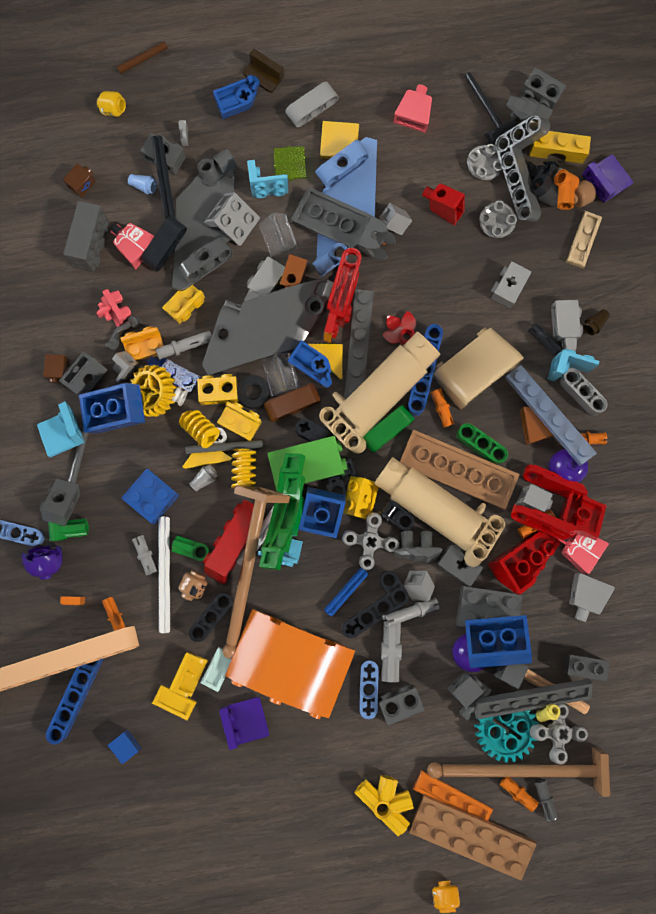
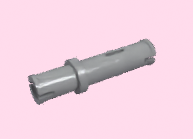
(183, 345)
(418, 609)

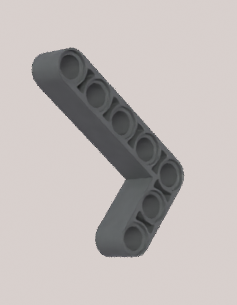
(519, 167)

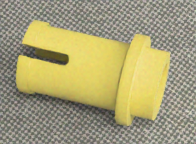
(551, 712)

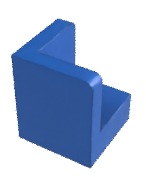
(124, 746)

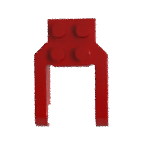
(342, 295)
(578, 511)

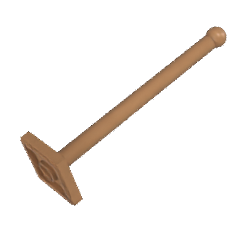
(261, 497)
(598, 771)

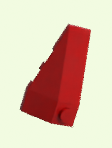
(524, 561)

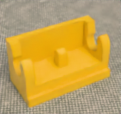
(188, 674)

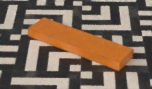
(451, 795)

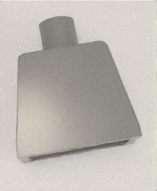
(589, 596)

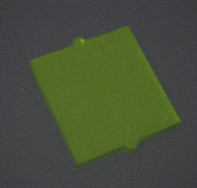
(290, 162)

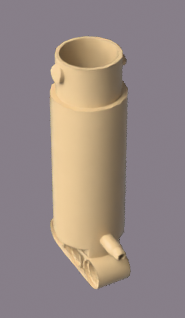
(379, 391)
(442, 510)

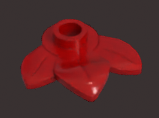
(399, 327)

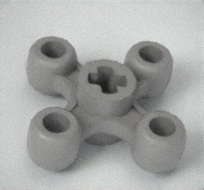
(378, 542)
(559, 735)

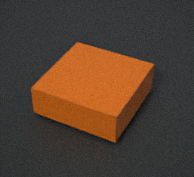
(72, 600)

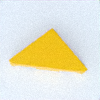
(333, 353)
(206, 458)

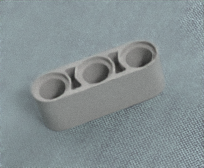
(311, 104)
(592, 393)

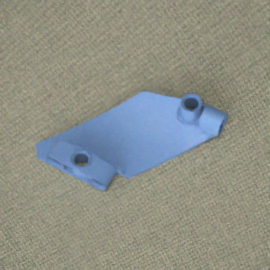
(349, 184)

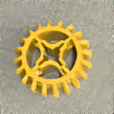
(159, 381)

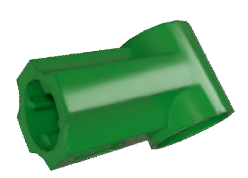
(73, 528)
(189, 548)

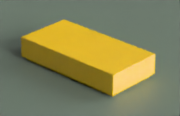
(174, 702)

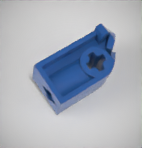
(229, 97)
(304, 358)

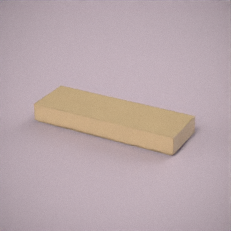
(583, 239)

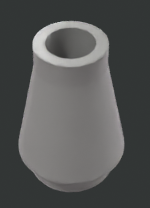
(204, 477)

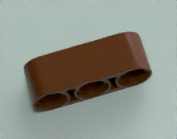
(292, 402)

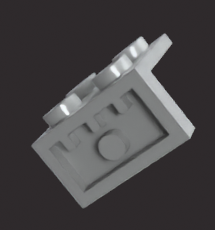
(233, 218)

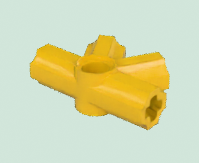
(386, 795)

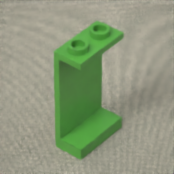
(321, 459)

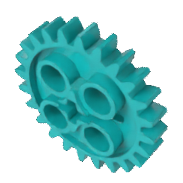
(497, 743)

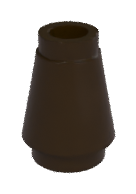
(596, 322)

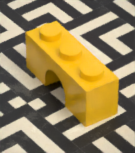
(572, 146)

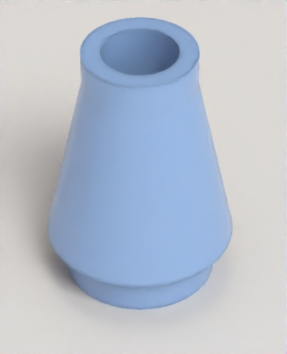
(144, 183)

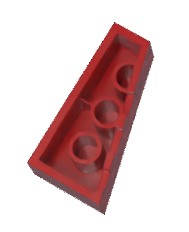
(230, 544)

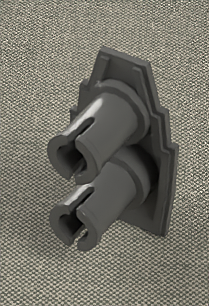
(523, 108)
(424, 554)

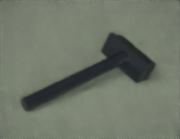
(500, 128)

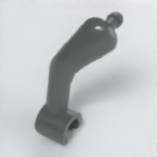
(132, 321)

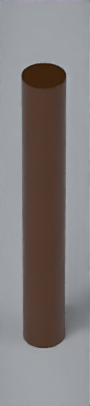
(142, 57)

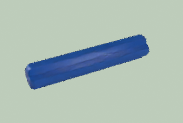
(345, 592)

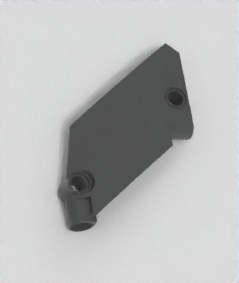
(203, 246)
(265, 325)

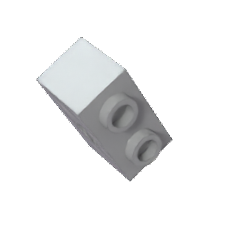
(517, 276)
(535, 497)

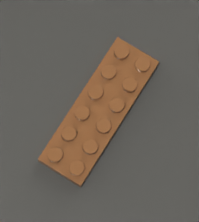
(459, 469)
(472, 837)

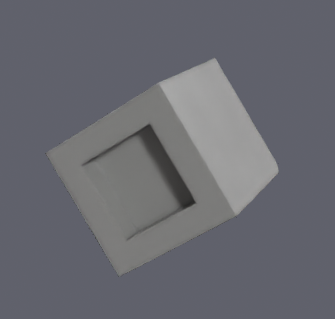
(395, 219)
(124, 365)
(419, 585)

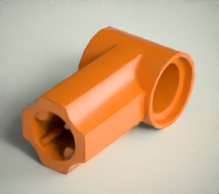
(566, 185)

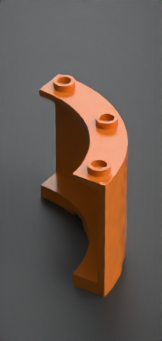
(289, 664)

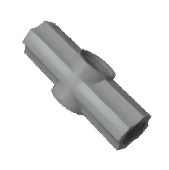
(391, 653)

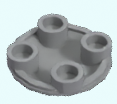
(484, 162)
(497, 220)

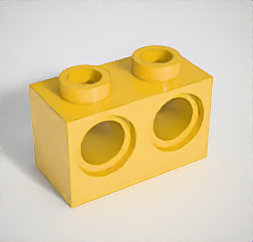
(217, 396)

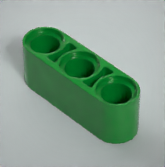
(388, 428)
(491, 444)

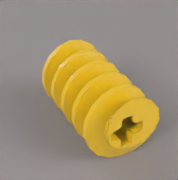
(199, 428)
(243, 468)

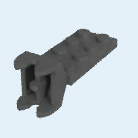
(343, 223)

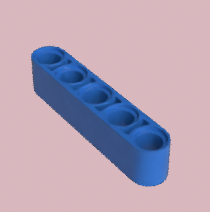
(421, 397)
(70, 705)

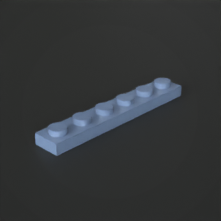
(550, 415)

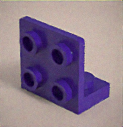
(607, 178)
(244, 722)

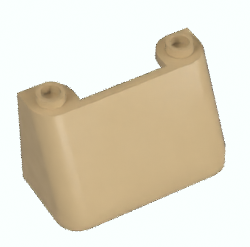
(476, 367)

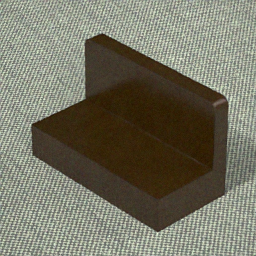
(265, 69)

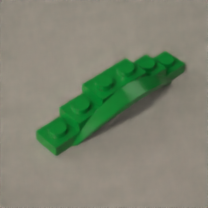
(285, 516)

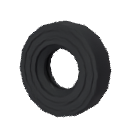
(253, 380)

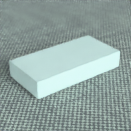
(216, 671)

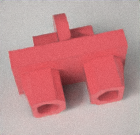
(110, 310)

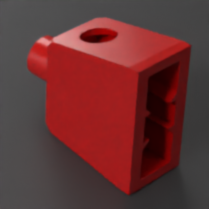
(446, 202)

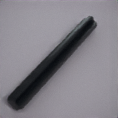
(163, 177)

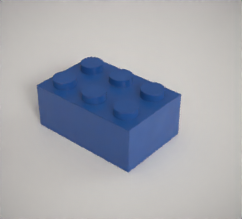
(112, 408)
(498, 641)

